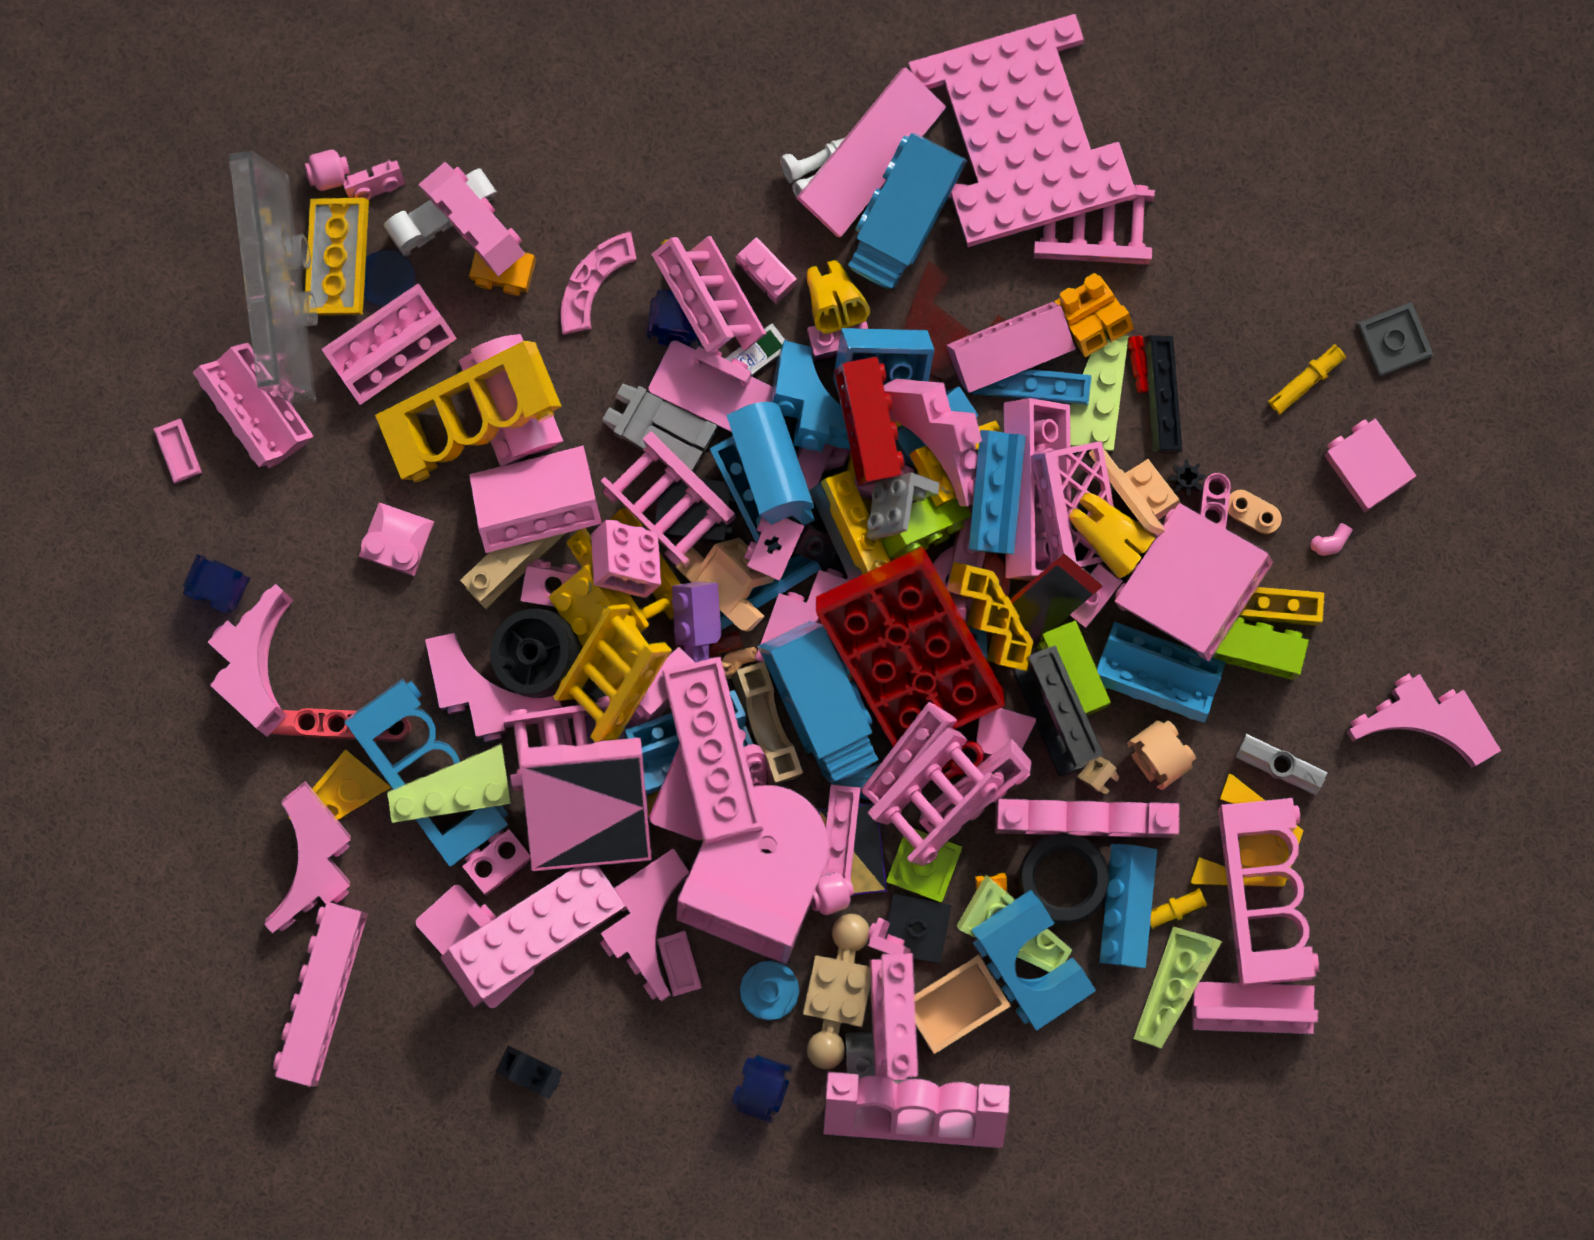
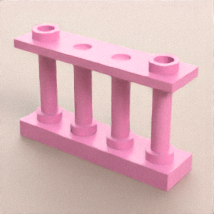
(1107, 250)
(696, 300)
(675, 471)
(520, 718)
(910, 787)
(893, 1016)

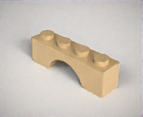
(758, 702)

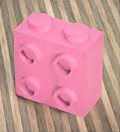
(625, 558)

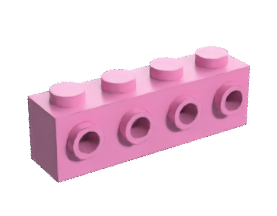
(1007, 762)

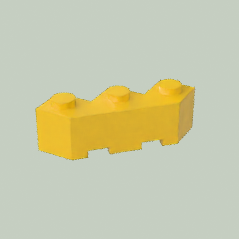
(992, 613)

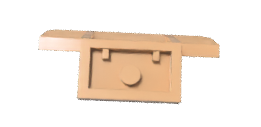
(1143, 492)
(735, 580)

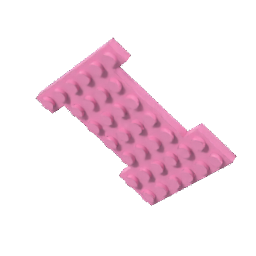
(1023, 133)

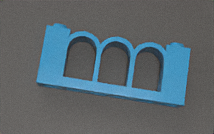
(382, 713)

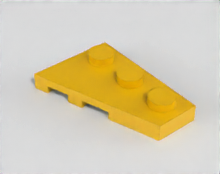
(348, 785)

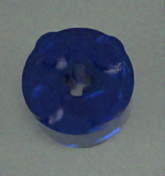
(669, 321)
(215, 582)
(762, 1088)

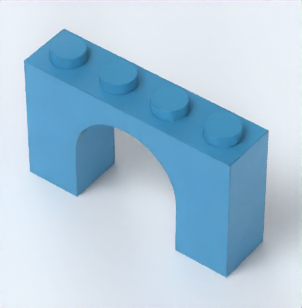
(1001, 940)

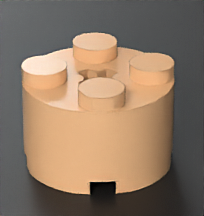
(1161, 753)

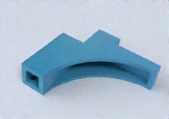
(804, 397)

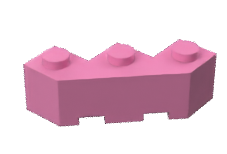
(472, 218)

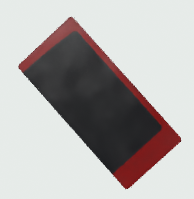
(1053, 596)

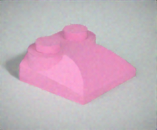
(396, 539)

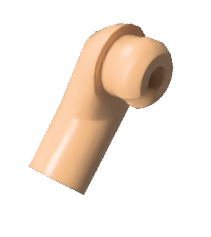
(735, 659)

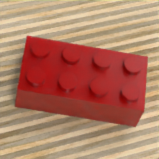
(868, 421)

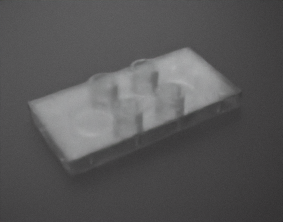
(272, 278)

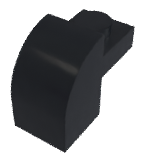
(529, 1072)

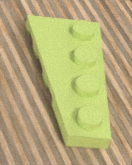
(456, 788)
(1043, 950)
(1176, 979)

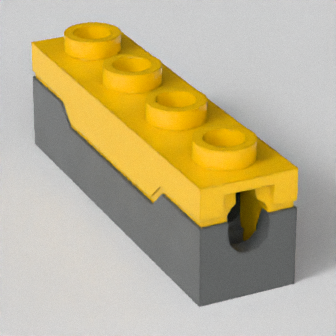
(847, 524)

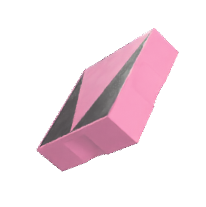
(585, 804)

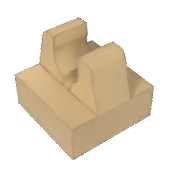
(1097, 774)

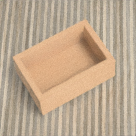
(957, 1004)

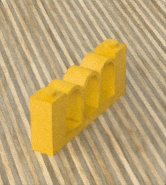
(534, 397)

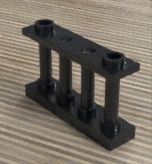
(1057, 711)

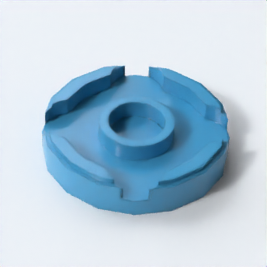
(761, 993)

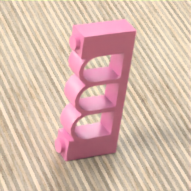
(1087, 818)
(1262, 818)
(916, 1110)

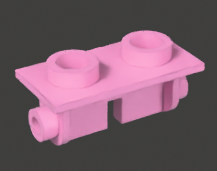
(386, 179)

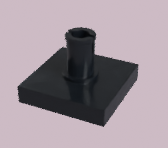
(921, 925)

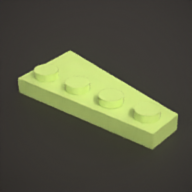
(1100, 418)

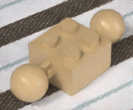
(838, 991)

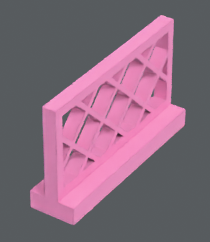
(1054, 504)

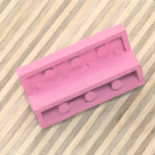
(389, 344)
(260, 420)
(509, 443)
(1253, 1008)

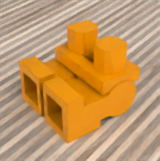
(1092, 312)

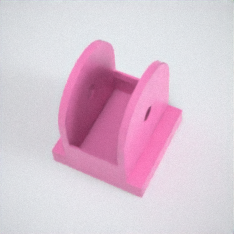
(757, 895)

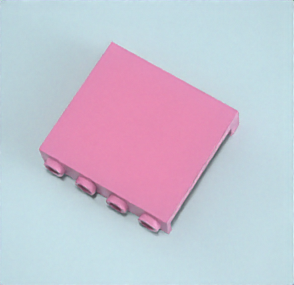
(534, 499)
(1194, 580)

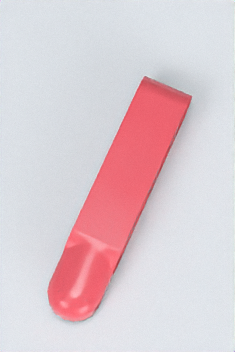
(292, 726)

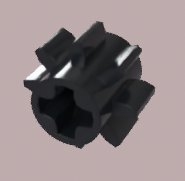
(1181, 484)

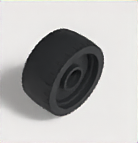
(514, 648)

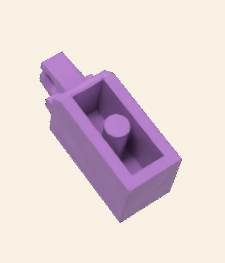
(696, 617)

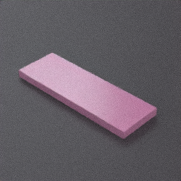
(858, 164)
(712, 750)

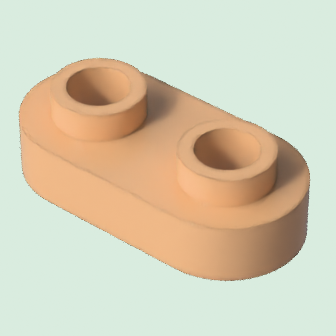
(1252, 514)

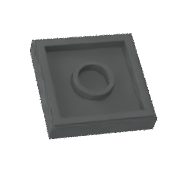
(1395, 339)

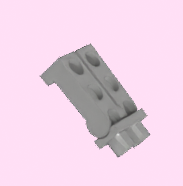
(649, 410)

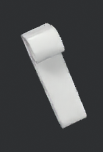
(425, 221)

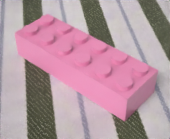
(1046, 430)
(532, 932)
(320, 995)

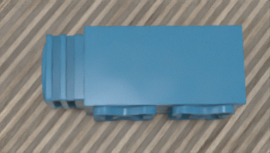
(904, 209)
(820, 699)

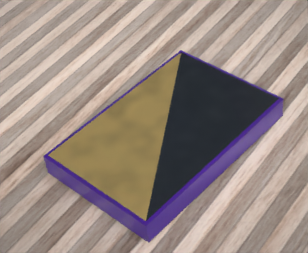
(868, 861)

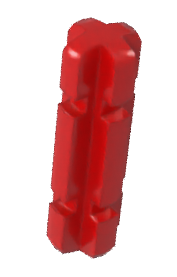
(1138, 362)

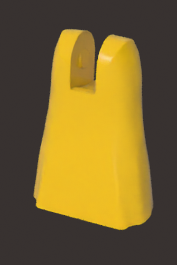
(835, 299)
(1111, 534)

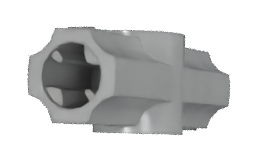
(1298, 774)

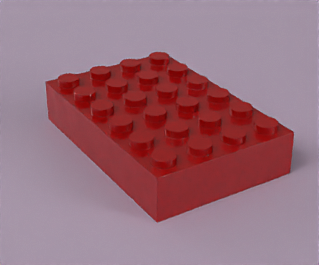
(908, 645)

